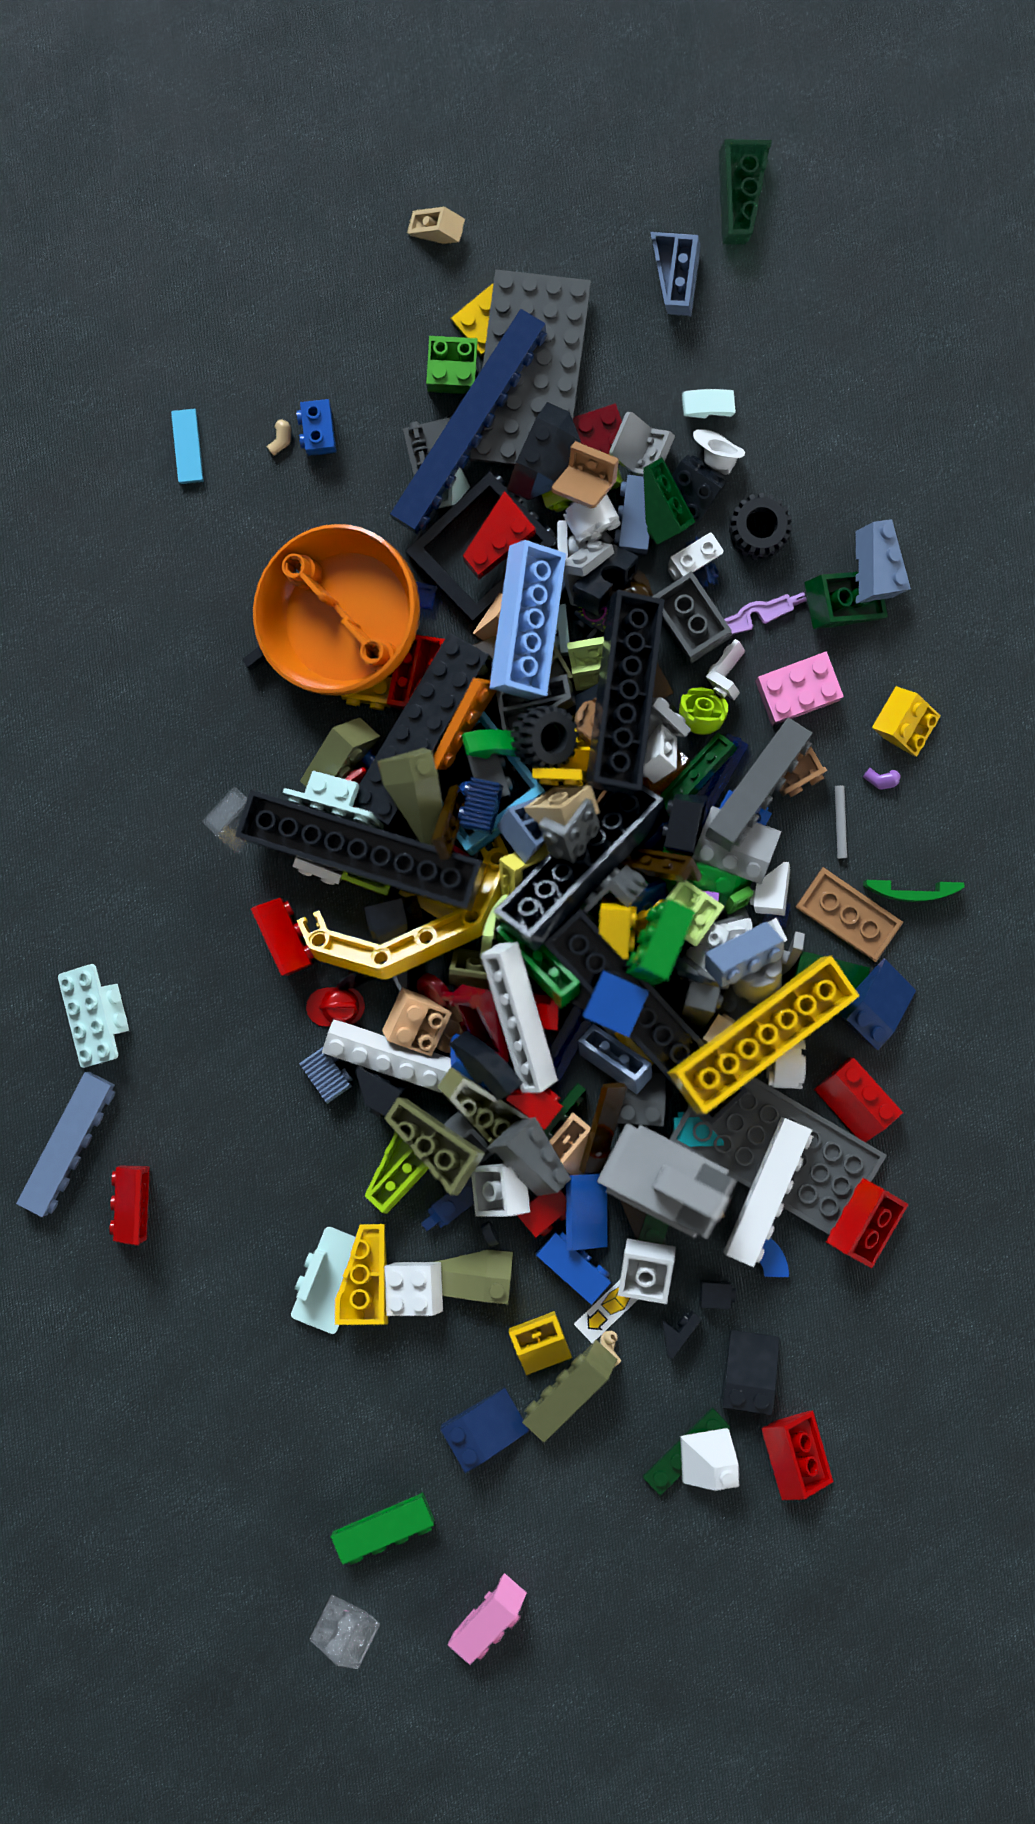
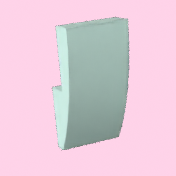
(708, 401)

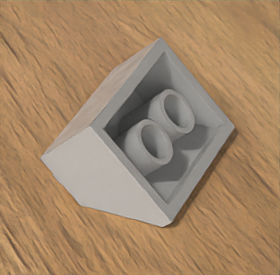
(747, 860)

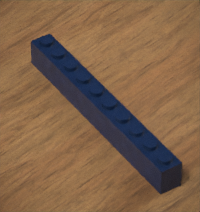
(469, 421)

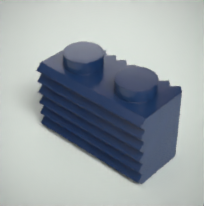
(481, 805)

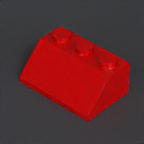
(282, 936)
(858, 1100)
(130, 1204)
(797, 1456)

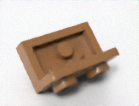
(807, 771)

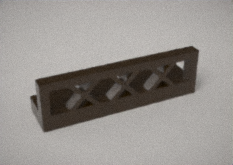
(662, 865)

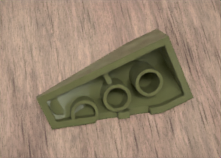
(415, 790)
(478, 1276)

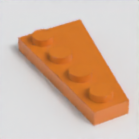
(464, 720)

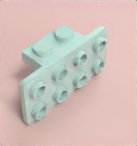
(333, 797)
(93, 1014)
(322, 1280)

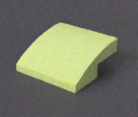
(585, 662)
(706, 909)
(490, 926)

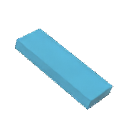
(187, 446)

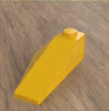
(362, 1289)

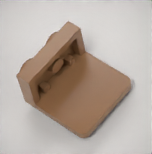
(587, 476)

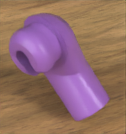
(882, 781)

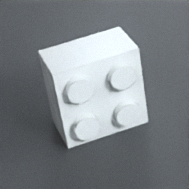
(498, 1191)
(646, 1271)
(413, 1289)

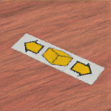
(603, 1313)

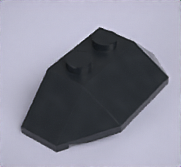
(544, 453)

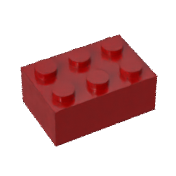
(867, 1222)

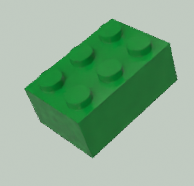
(660, 941)

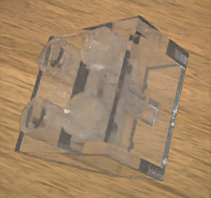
(344, 1632)

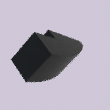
(485, 1065)

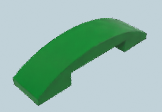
(486, 742)
(883, 888)

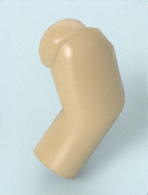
(283, 437)
(608, 1340)

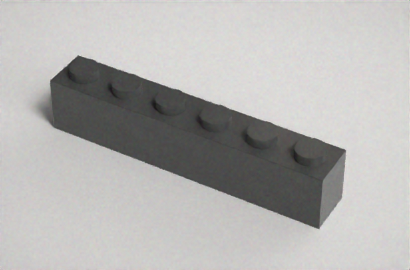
(758, 785)

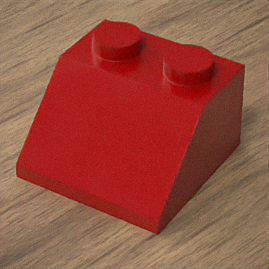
(539, 1105)

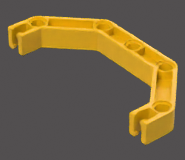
(409, 948)

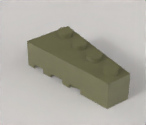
(479, 1106)
(440, 1148)
(569, 1391)

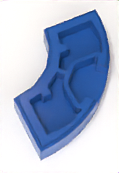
(773, 1260)

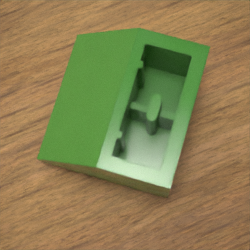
(451, 364)

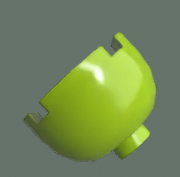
(703, 710)

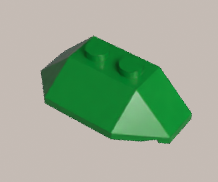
(712, 880)

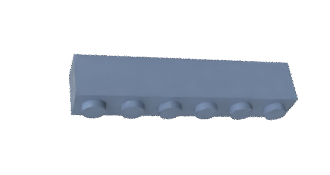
(66, 1144)

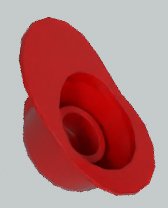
(335, 1004)

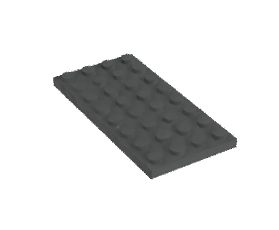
(555, 365)
(829, 1166)

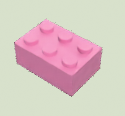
(799, 688)

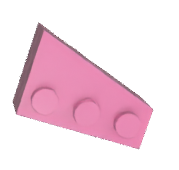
(488, 1621)

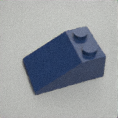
(880, 1005)
(484, 1429)

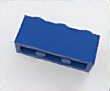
(574, 1267)

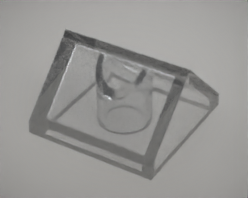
(226, 817)

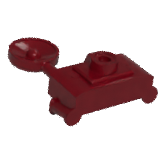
(475, 1007)

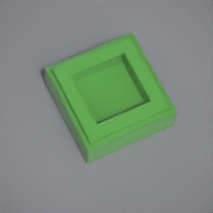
(738, 900)

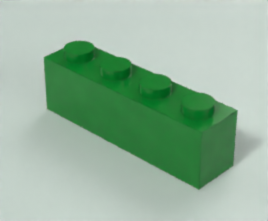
(545, 970)
(382, 1529)

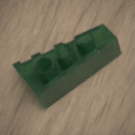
(741, 179)

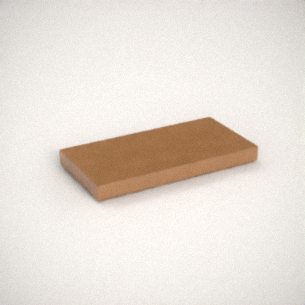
(849, 914)

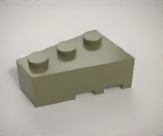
(342, 750)

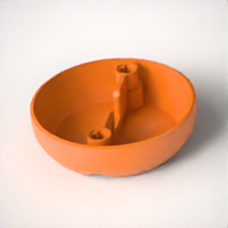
(338, 611)

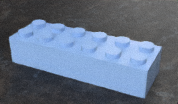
(527, 620)

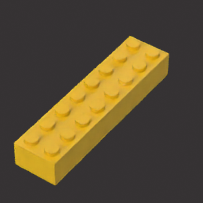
(763, 1034)

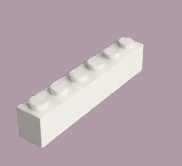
(519, 1017)
(378, 1054)
(767, 1192)

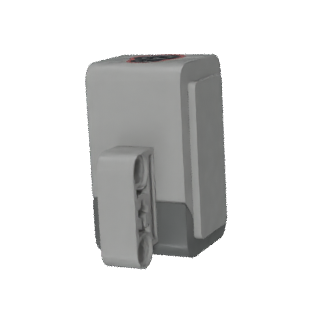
(667, 1181)

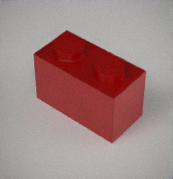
(544, 1212)

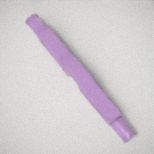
(766, 611)

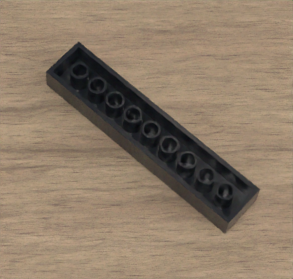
(360, 850)
(658, 1027)

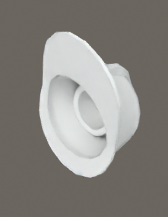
(718, 451)

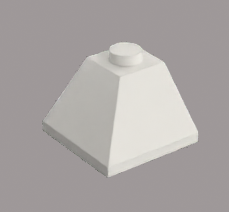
(709, 1460)

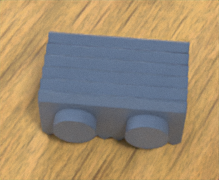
(326, 1075)

